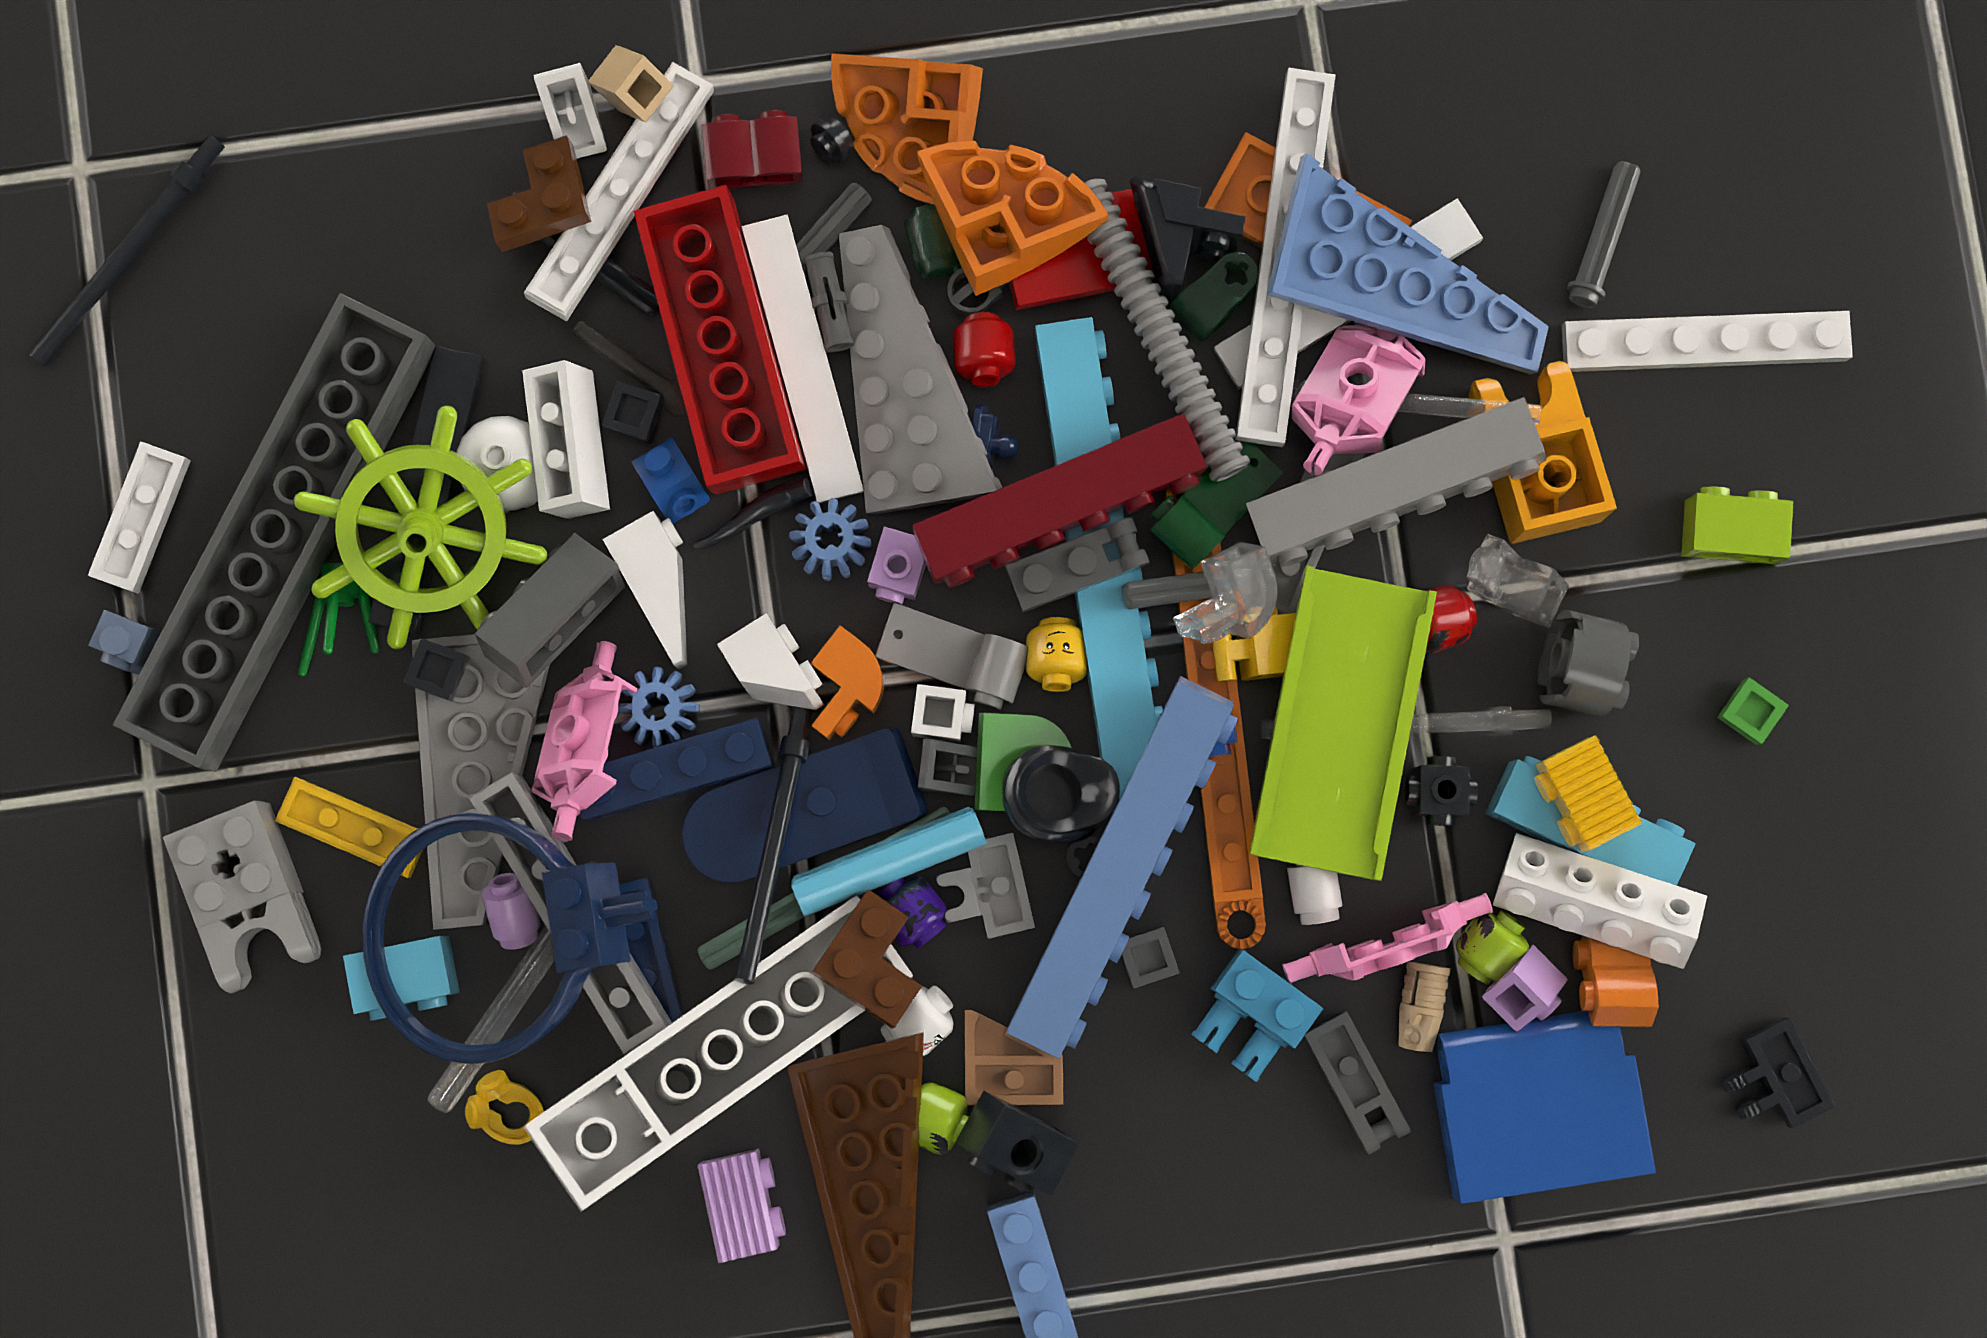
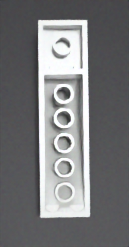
(695, 1067)

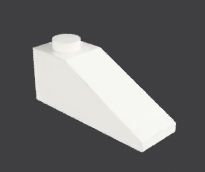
(655, 576)

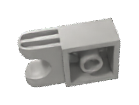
(258, 897)

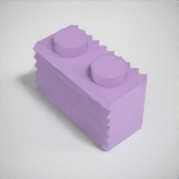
(740, 1205)

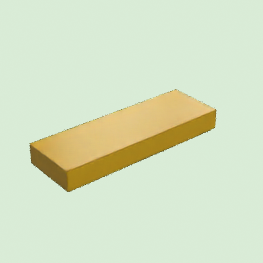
(343, 823)

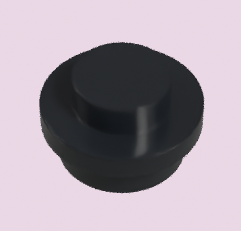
(831, 140)

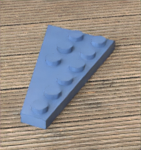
(1380, 272)

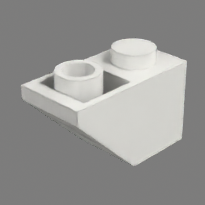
(767, 667)

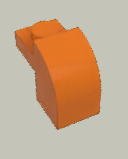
(857, 674)

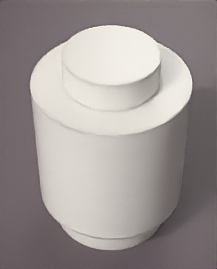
(1314, 894)

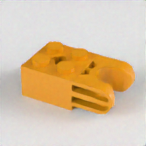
(1572, 461)

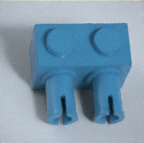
(1256, 992)

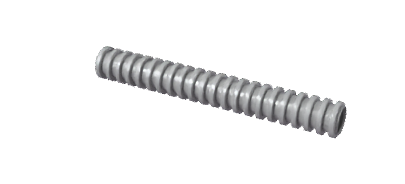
(1163, 340)

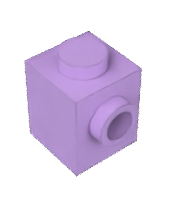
(896, 567)
(1526, 990)

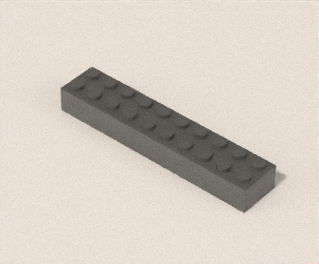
(265, 547)

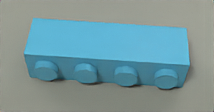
(1646, 849)

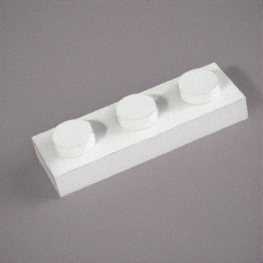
(139, 517)

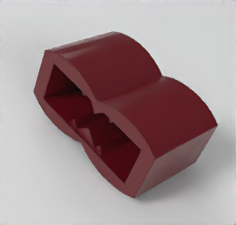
(752, 151)

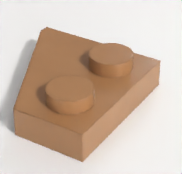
(1008, 1066)

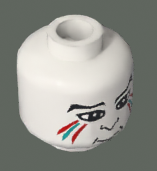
(925, 1014)

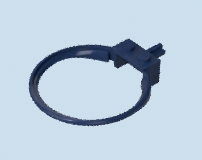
(584, 921)

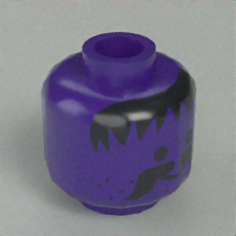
(921, 905)

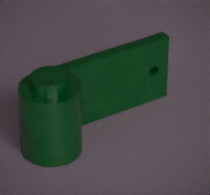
(1210, 509)

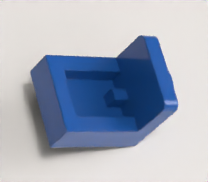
(671, 481)

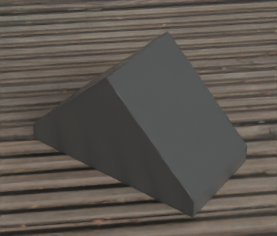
(948, 768)

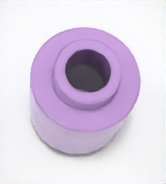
(510, 912)

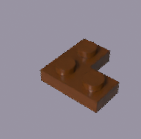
(551, 204)
(856, 965)

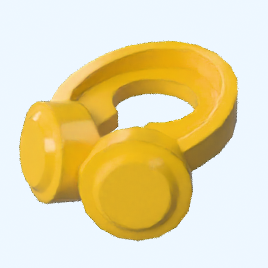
(498, 1086)

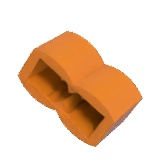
(1616, 985)

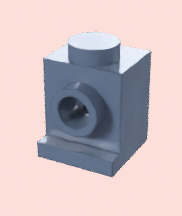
(123, 642)

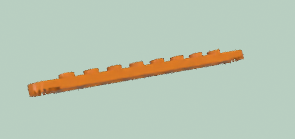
(1225, 797)

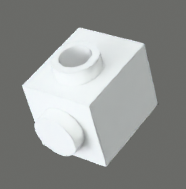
(941, 714)

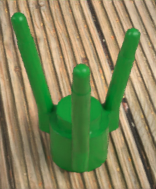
(342, 598)

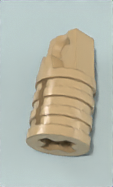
(1422, 1005)

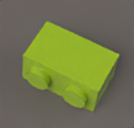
(1737, 526)

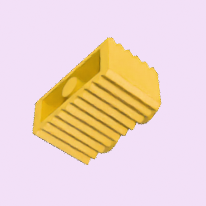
(1586, 795)

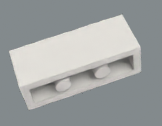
(565, 439)

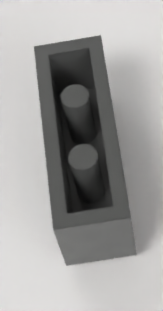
(549, 609)

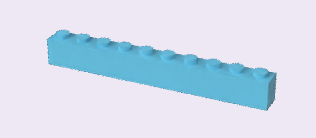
(1112, 634)

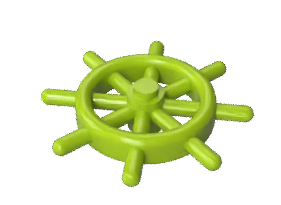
(420, 527)

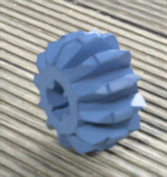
(828, 523)
(642, 704)

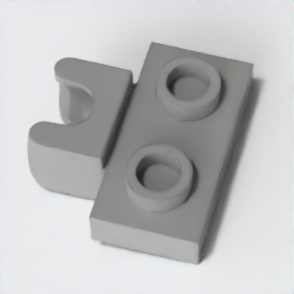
(992, 888)

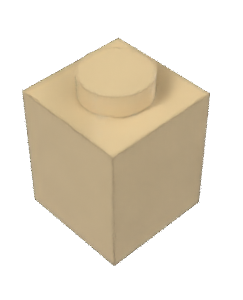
(630, 83)

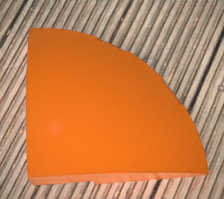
(904, 108)
(1006, 209)

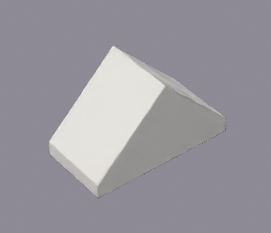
(571, 108)

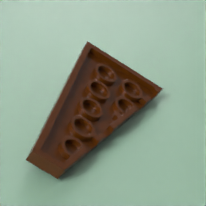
(864, 1157)

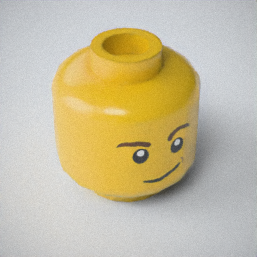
(1056, 654)

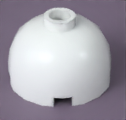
(497, 444)

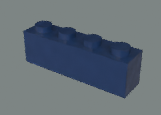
(683, 768)

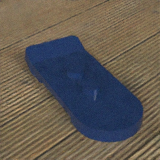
(837, 801)

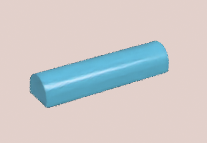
(887, 861)

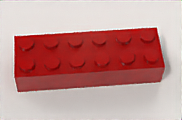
(719, 340)

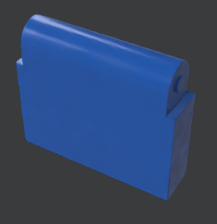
(1539, 1108)

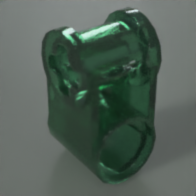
(1210, 300)

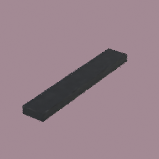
(452, 383)

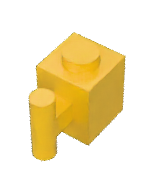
(1258, 656)

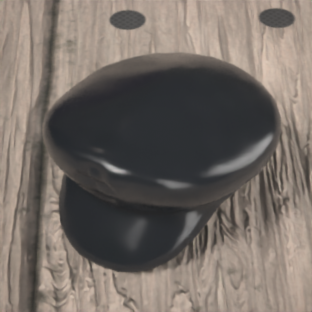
(1059, 793)

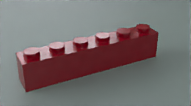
(1060, 499)

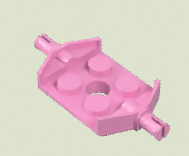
(1350, 416)
(578, 741)
(1408, 944)

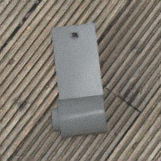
(954, 655)

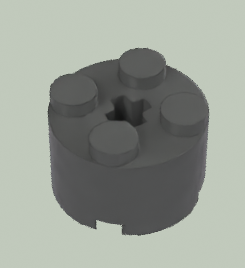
(1587, 664)

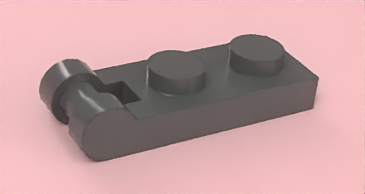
(1075, 565)
(1355, 1081)

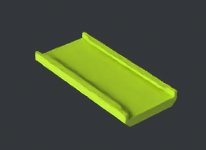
(1342, 724)

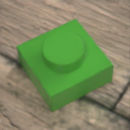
(1753, 711)

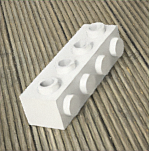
(1599, 903)

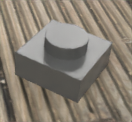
(1149, 958)

